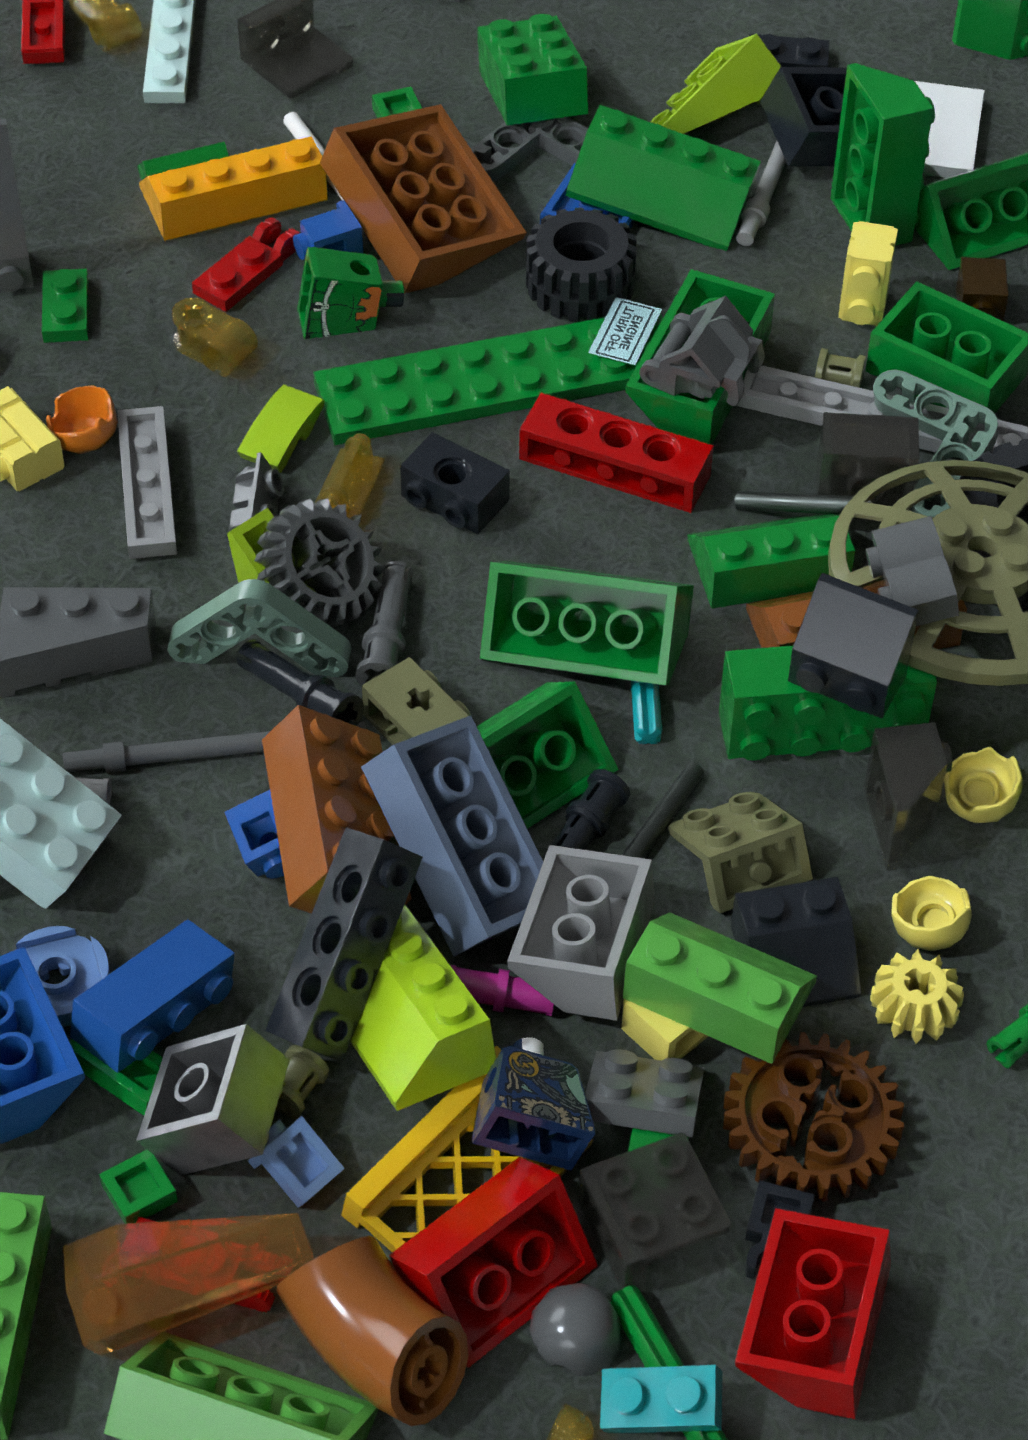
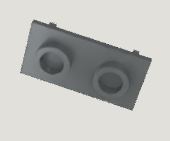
(255, 491)

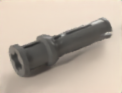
(385, 641)

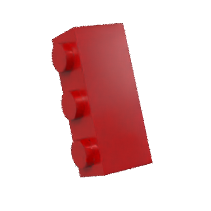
(498, 1254)
(816, 1310)

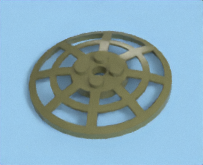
(975, 578)

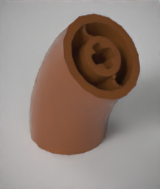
(377, 1331)

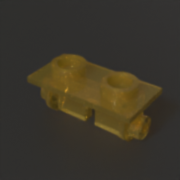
(352, 475)

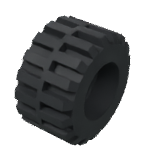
(580, 263)

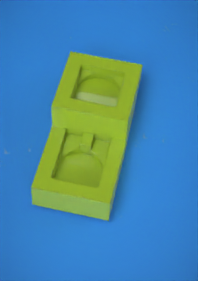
(280, 425)

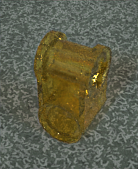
(211, 335)

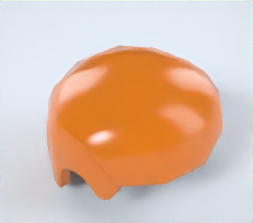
(83, 419)

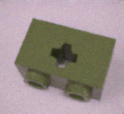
(408, 702)

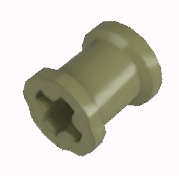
(840, 368)
(302, 1075)

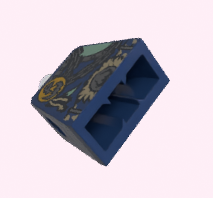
(534, 1107)

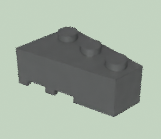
(71, 633)

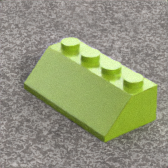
(421, 1022)

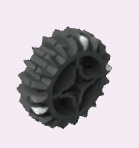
(305, 527)

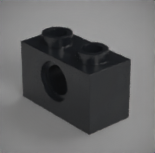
(454, 483)

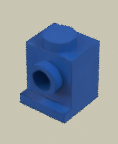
(330, 230)
(253, 830)

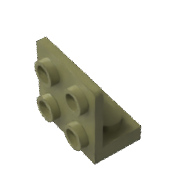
(744, 846)

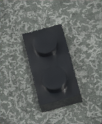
(797, 51)

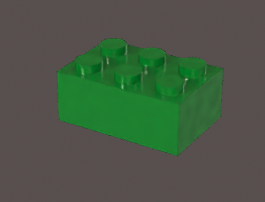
(532, 69)
(950, 347)

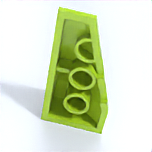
(721, 84)

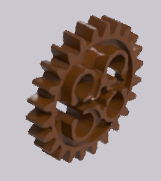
(862, 1134)

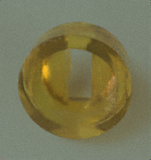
(571, 1425)

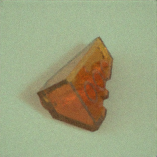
(168, 1272)

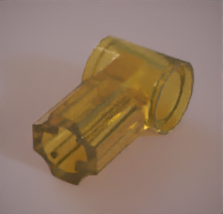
(108, 22)

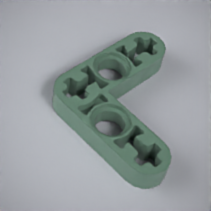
(951, 429)
(267, 609)

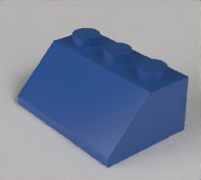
(35, 1053)

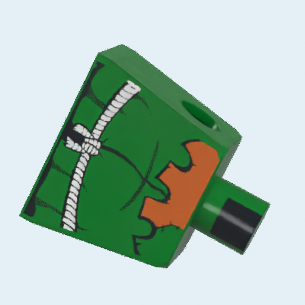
(343, 293)

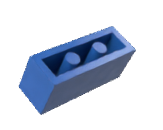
(152, 996)

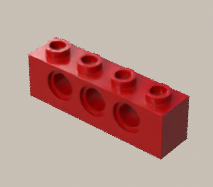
(615, 452)

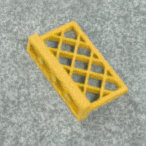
(416, 1154)

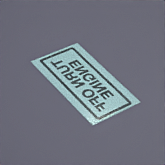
(625, 331)

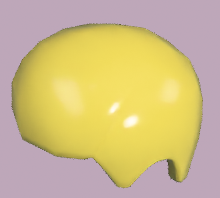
(983, 786)
(937, 907)

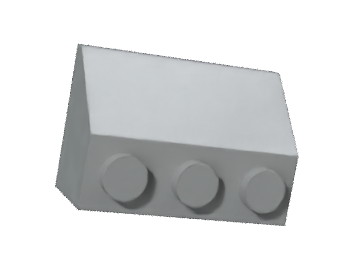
(583, 928)

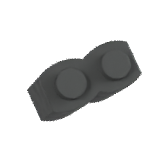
(914, 569)

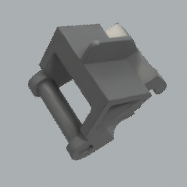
(713, 354)

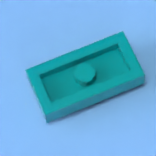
(661, 1399)

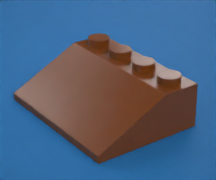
(420, 195)

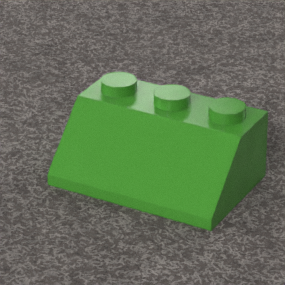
(716, 985)

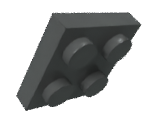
(644, 1092)

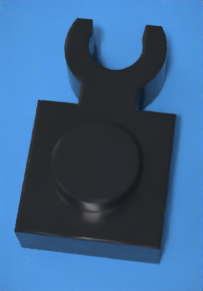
(766, 1200)

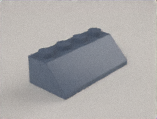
(458, 815)

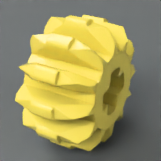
(917, 996)

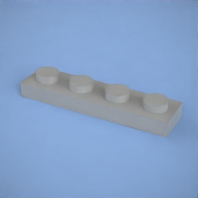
(146, 483)

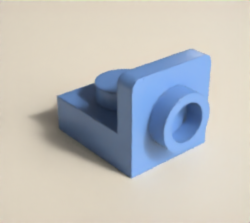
(297, 1160)

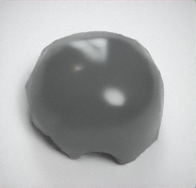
(577, 1329)

